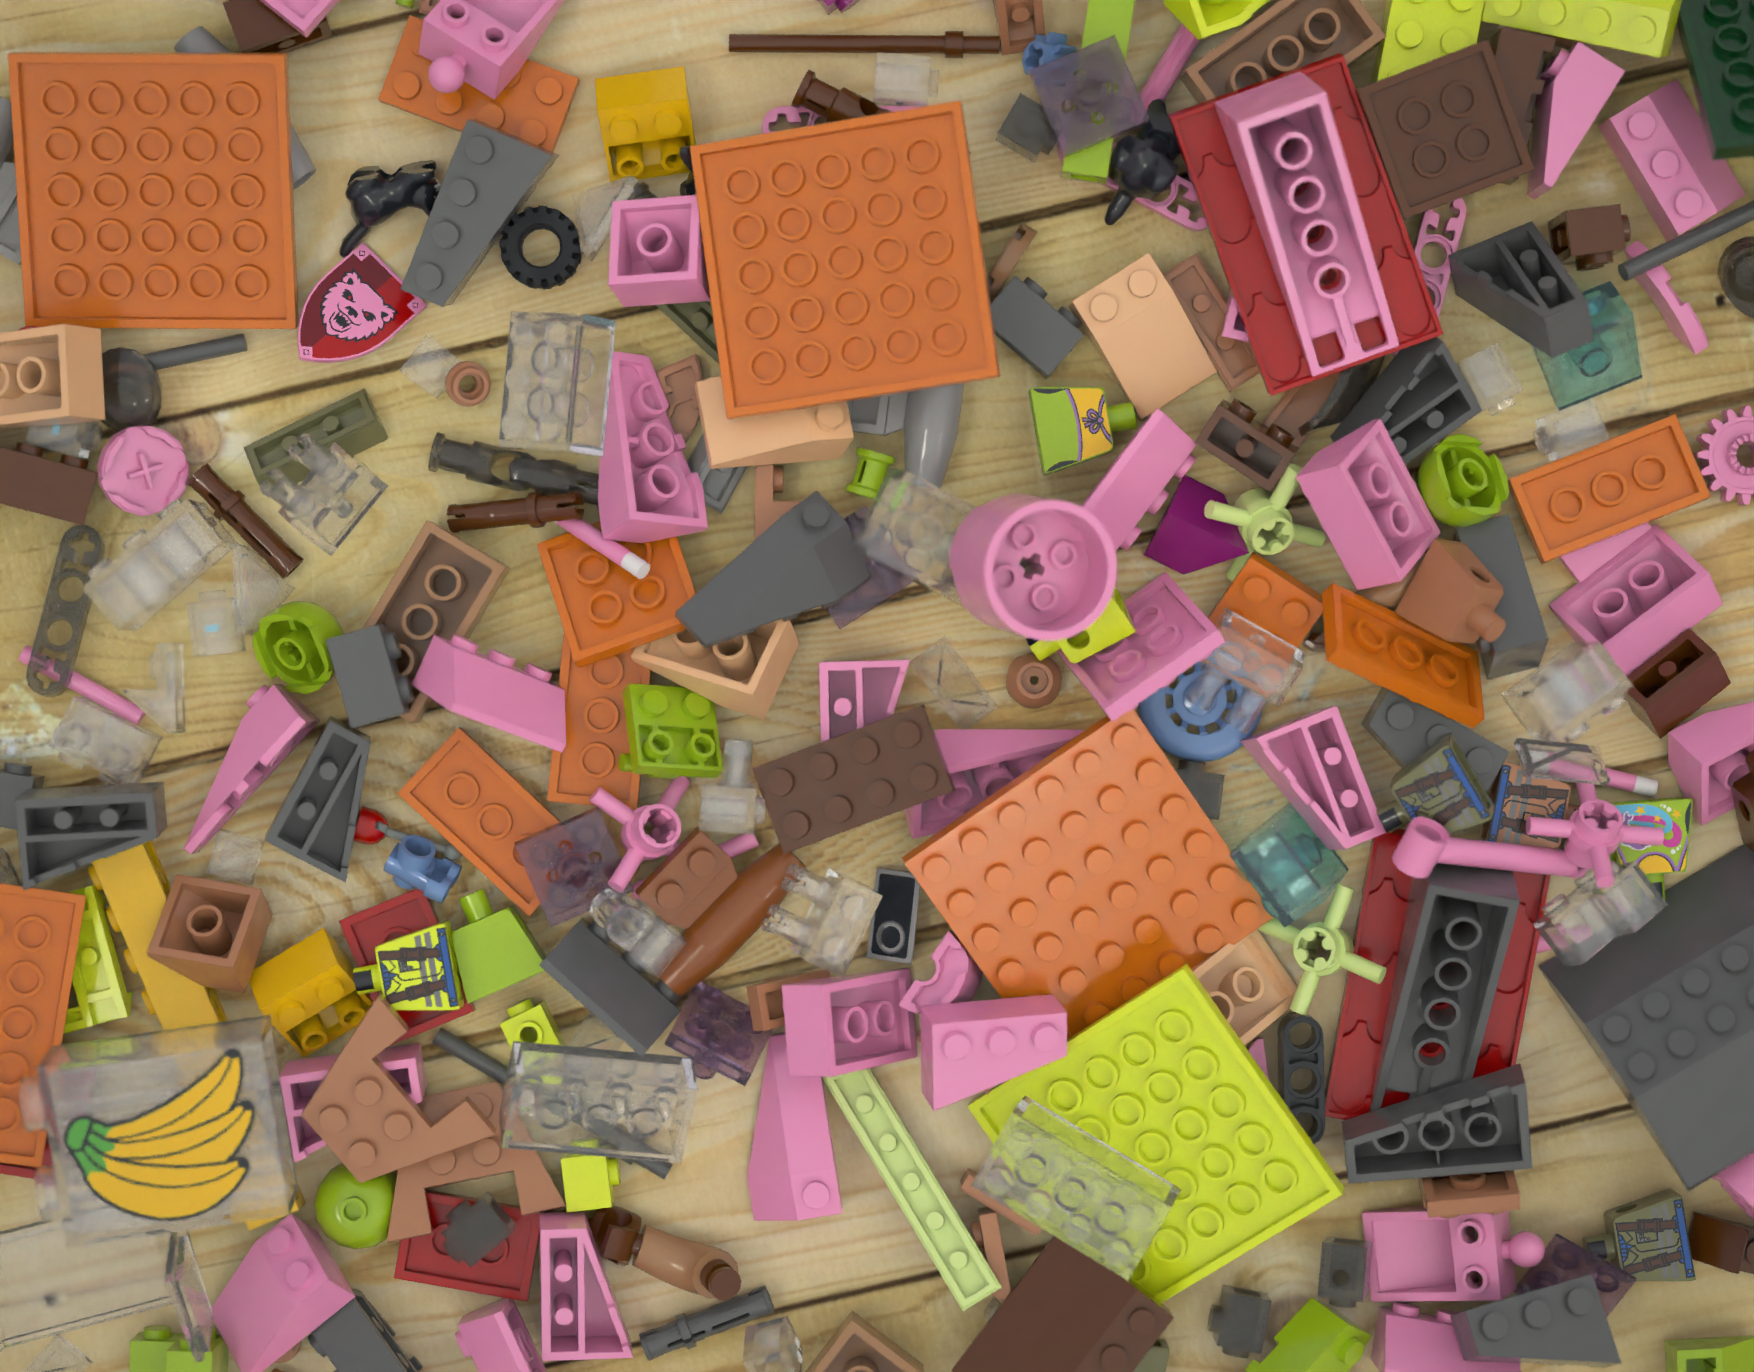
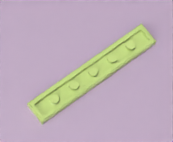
(914, 1186)

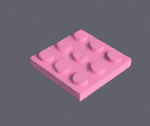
(1167, 642)

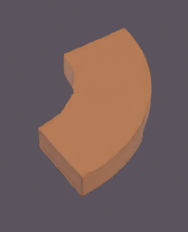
(678, 386)

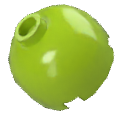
(1462, 482)
(295, 646)
(352, 1211)

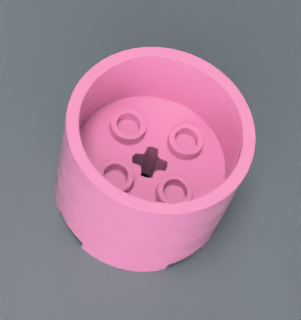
(1067, 575)

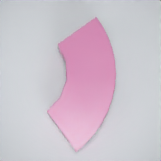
(1678, 315)

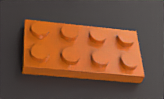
(528, 107)
(1608, 489)
(1402, 656)
(595, 730)
(480, 812)

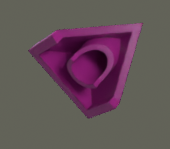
(1187, 538)

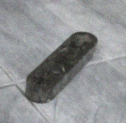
(58, 609)

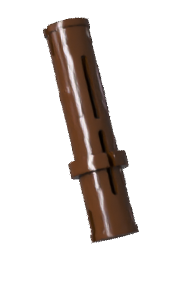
(512, 512)
(238, 514)

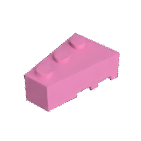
(1319, 776)
(303, 1076)
(575, 1294)

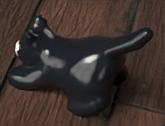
(1144, 162)
(379, 196)

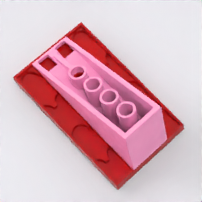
(1305, 224)

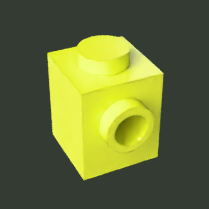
(531, 1024)
(589, 1181)

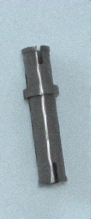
(700, 1325)

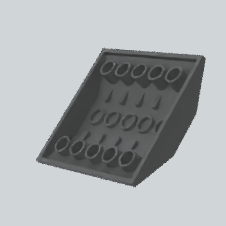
(1677, 1017)

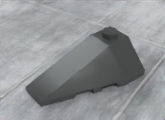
(785, 571)

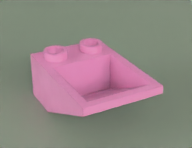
(482, 41)
(1440, 1257)

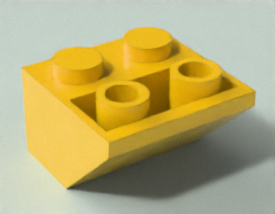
(645, 122)
(310, 993)

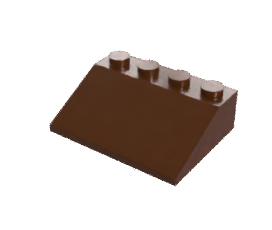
(1068, 1319)

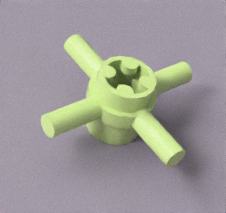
(1265, 520)
(1336, 939)

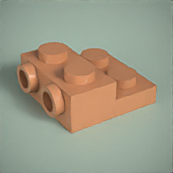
(1469, 1194)

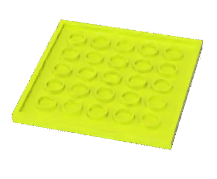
(1192, 1106)

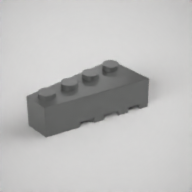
(477, 199)
(1444, 1132)

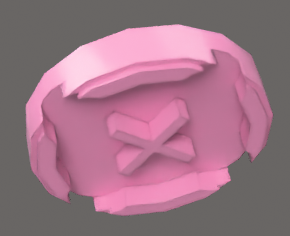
(142, 469)

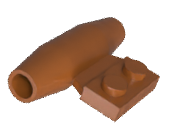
(713, 903)

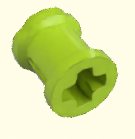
(869, 473)

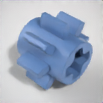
(1045, 49)

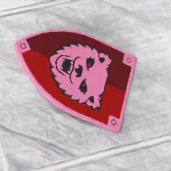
(354, 310)

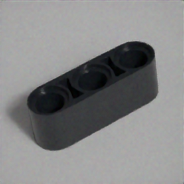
(1306, 1055)

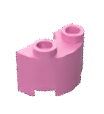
(954, 980)

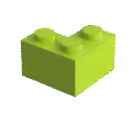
(169, 1352)

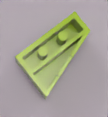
(1315, 1341)

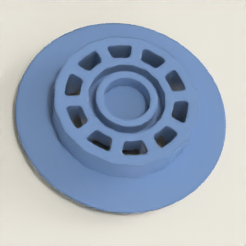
(1175, 738)

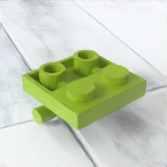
(670, 733)

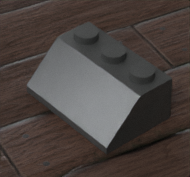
(612, 986)

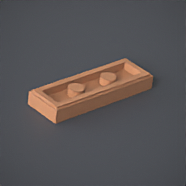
(1206, 312)

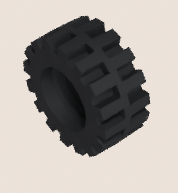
(527, 222)

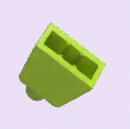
(493, 948)

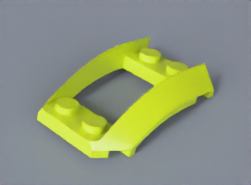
(96, 970)

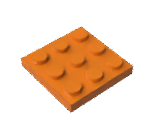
(607, 606)

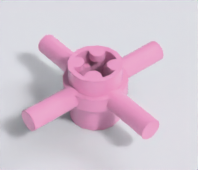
(1594, 833)
(635, 841)

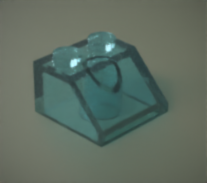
(1601, 364)
(1288, 865)

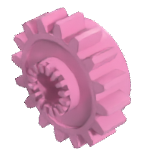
(1719, 456)

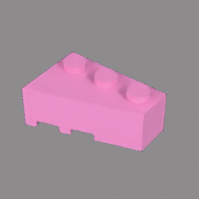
(857, 693)
(987, 1043)

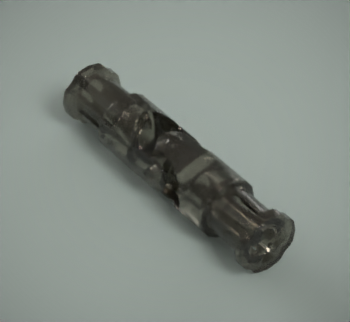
(542, 476)

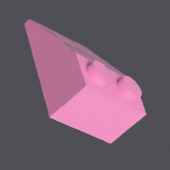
(1570, 100)
(848, 1023)
(279, 1295)

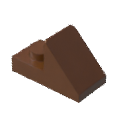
(1722, 1243)

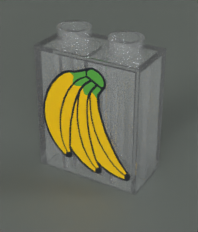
(162, 1131)

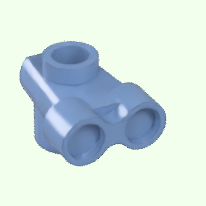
(415, 866)

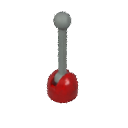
(373, 828)

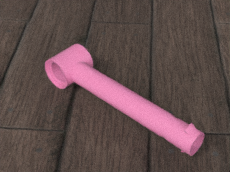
(1429, 843)

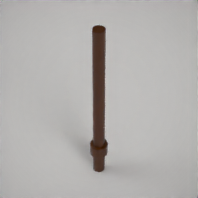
(951, 44)

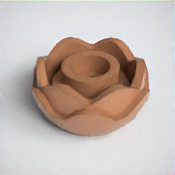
(1019, 683)

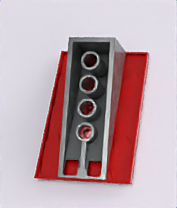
(1453, 983)

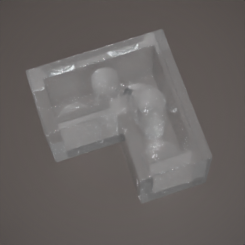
(1593, 916)

